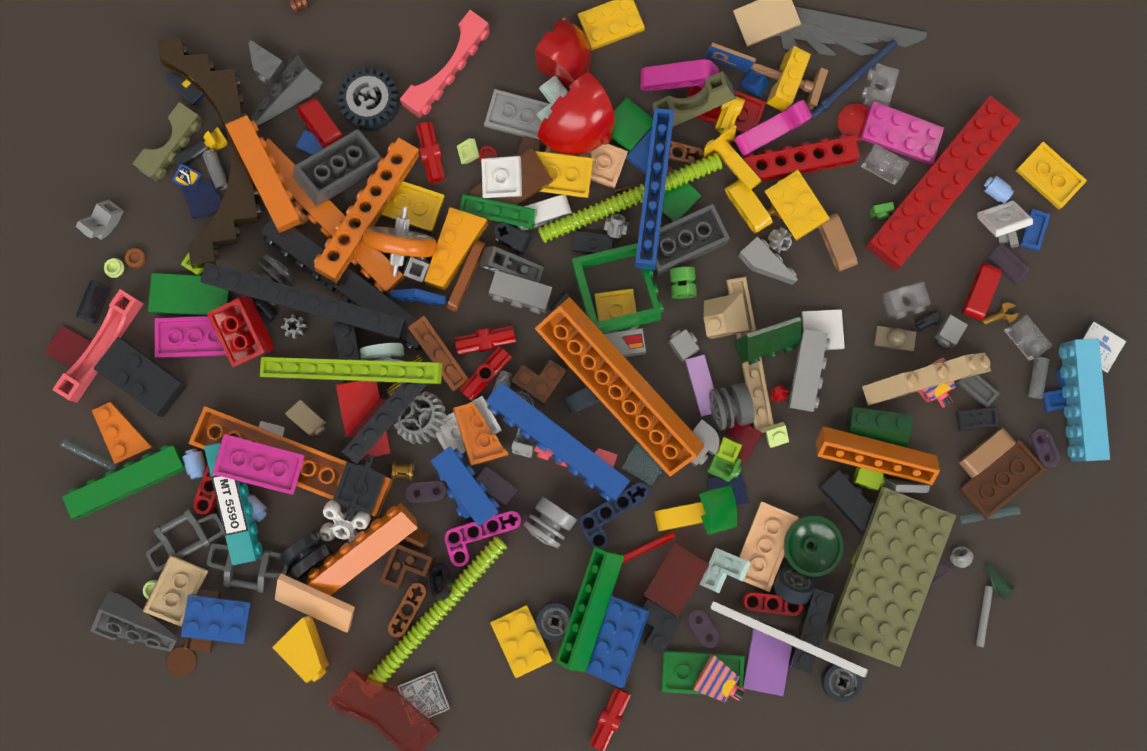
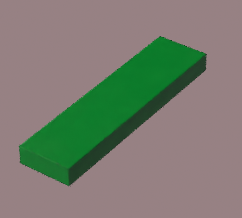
(498, 211)

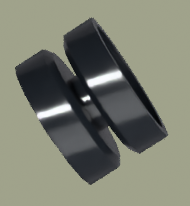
(305, 553)

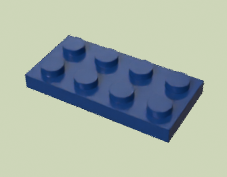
(617, 641)

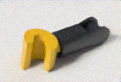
(212, 140)

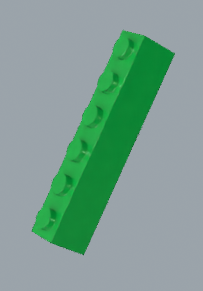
(124, 482)
(589, 609)

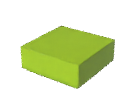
(728, 450)

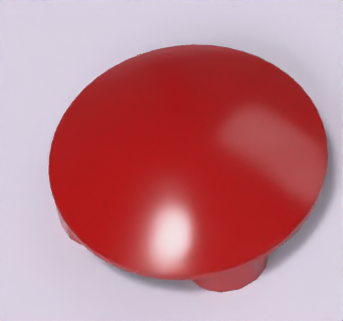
(852, 120)

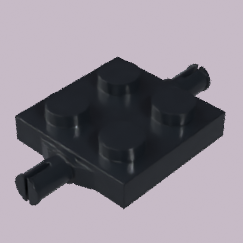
(359, 488)

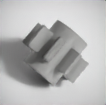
(616, 225)
(780, 239)
(298, 322)

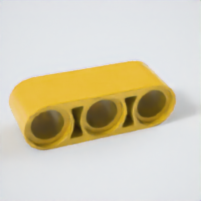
(748, 206)
(679, 516)

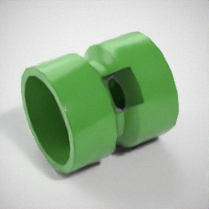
(683, 275)

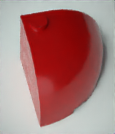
(564, 53)
(579, 119)

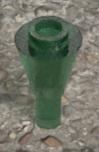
(1000, 584)

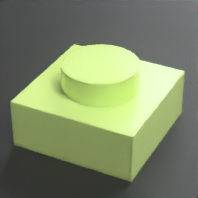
(468, 151)
(776, 434)

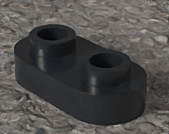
(440, 581)

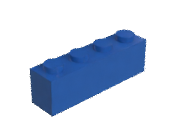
(464, 485)

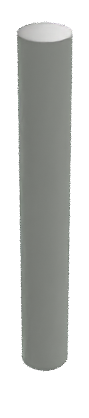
(984, 616)

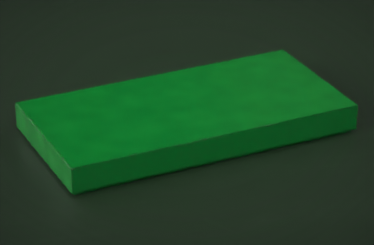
(184, 295)
(683, 668)

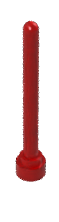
(648, 546)

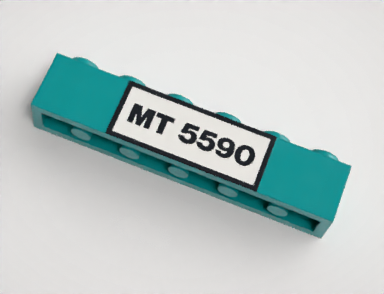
(235, 513)

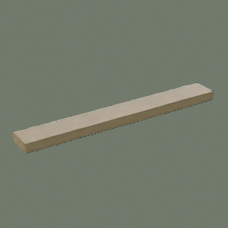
(754, 373)

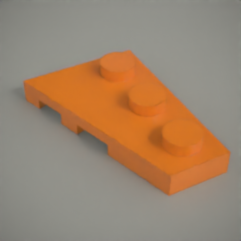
(119, 434)

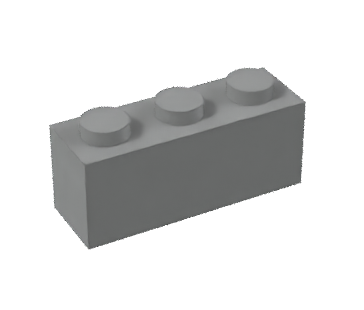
(520, 292)

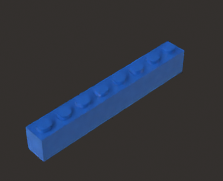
(654, 189)
(556, 441)

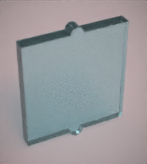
(642, 465)

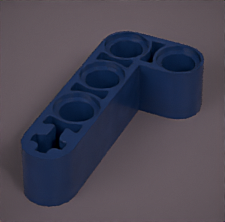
(615, 511)

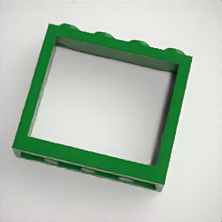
(623, 321)

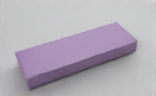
(700, 382)

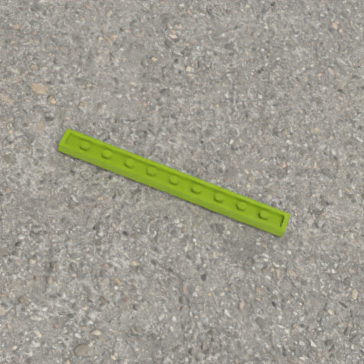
(351, 370)

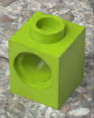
(868, 478)

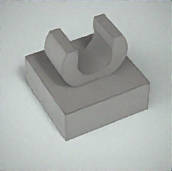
(1009, 237)

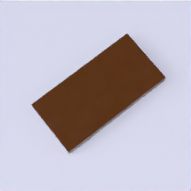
(534, 179)
(1002, 480)

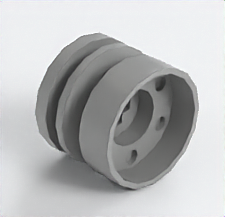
(549, 523)

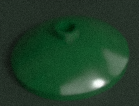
(825, 550)

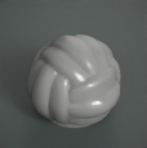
(961, 557)

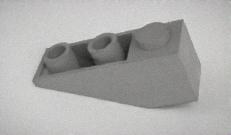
(763, 261)

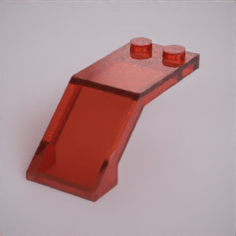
(385, 711)

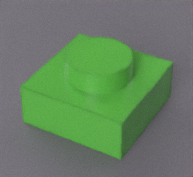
(882, 211)

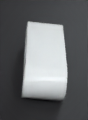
(550, 210)

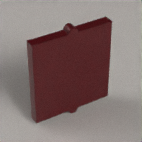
(67, 346)
(746, 436)

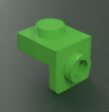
(724, 469)

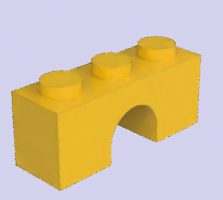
(792, 71)

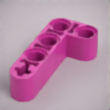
(677, 75)
(773, 128)
(483, 533)

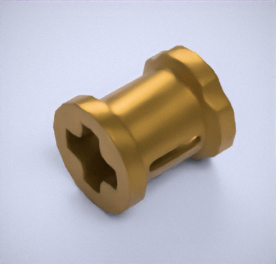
(402, 470)

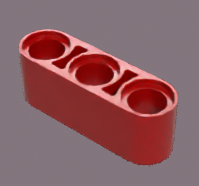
(319, 123)
(982, 291)
(204, 494)
(761, 605)

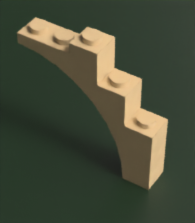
(926, 377)

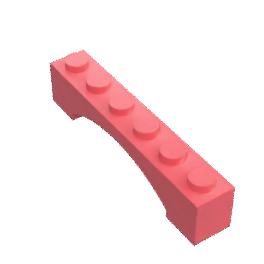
(420, 97)
(119, 316)

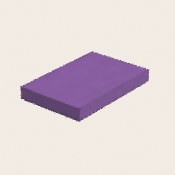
(767, 664)

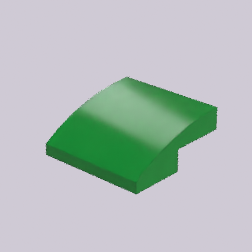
(630, 124)
(679, 201)
(719, 509)

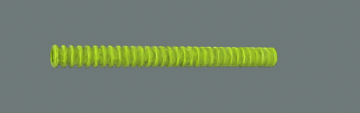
(626, 199)
(438, 611)

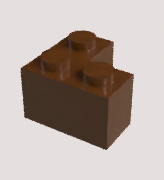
(540, 386)
(403, 560)

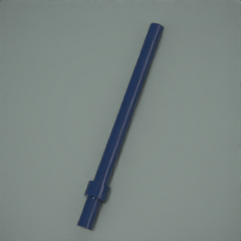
(825, 103)

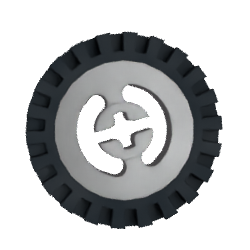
(368, 114)

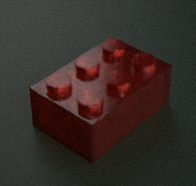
(675, 579)

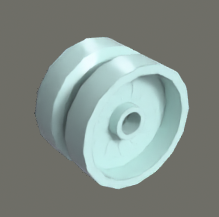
(383, 352)

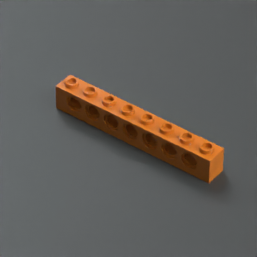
(334, 269)

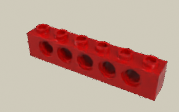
(845, 143)

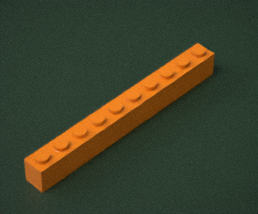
(372, 261)

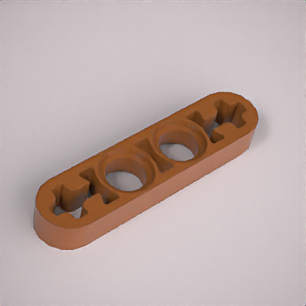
(466, 276)

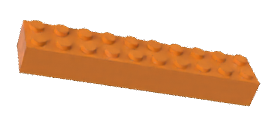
(620, 387)
(318, 472)

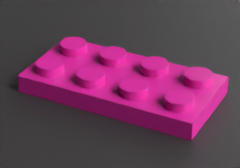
(902, 133)
(186, 338)
(258, 464)

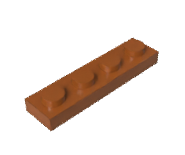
(437, 352)

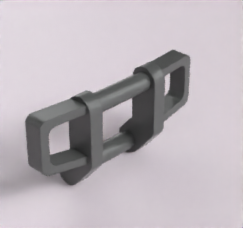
(204, 539)
(228, 569)

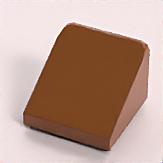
(418, 537)

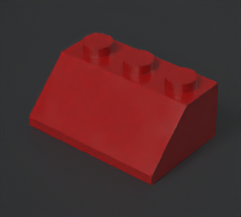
(241, 330)

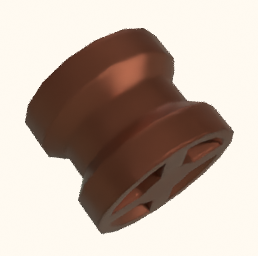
(298, 5)

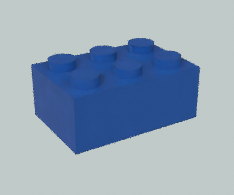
(216, 618)

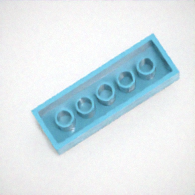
(1085, 400)

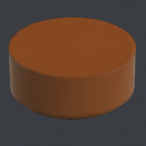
(135, 258)

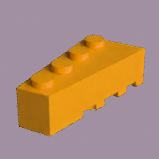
(453, 247)

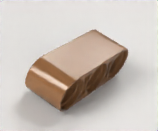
(838, 243)
(987, 452)

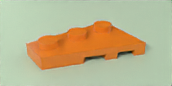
(476, 435)

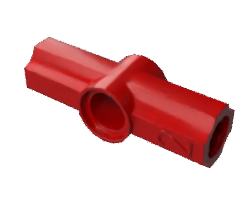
(430, 152)
(485, 340)
(495, 364)
(609, 719)

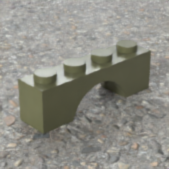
(715, 93)
(156, 161)

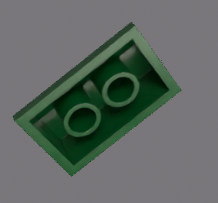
(769, 341)
(880, 425)

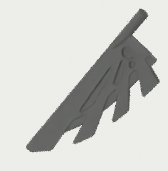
(846, 32)

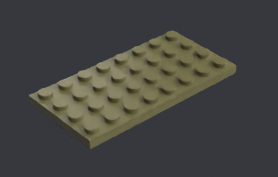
(890, 577)

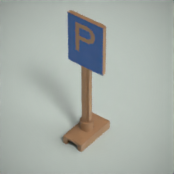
(745, 63)

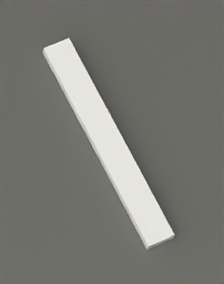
(789, 639)

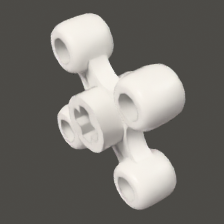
(342, 528)

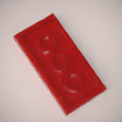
(748, 117)
(355, 401)

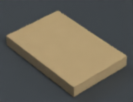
(765, 19)
(172, 589)

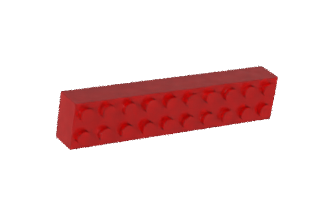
(942, 183)

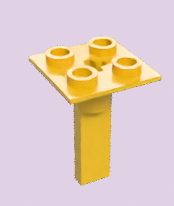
(738, 166)

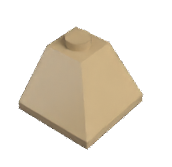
(725, 316)

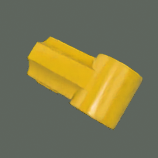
(729, 114)

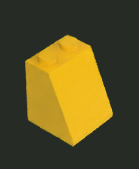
(303, 650)

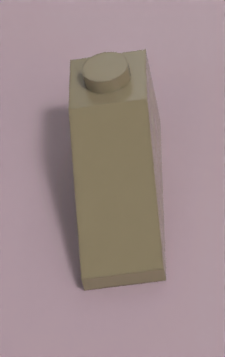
(307, 418)

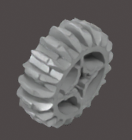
(425, 418)

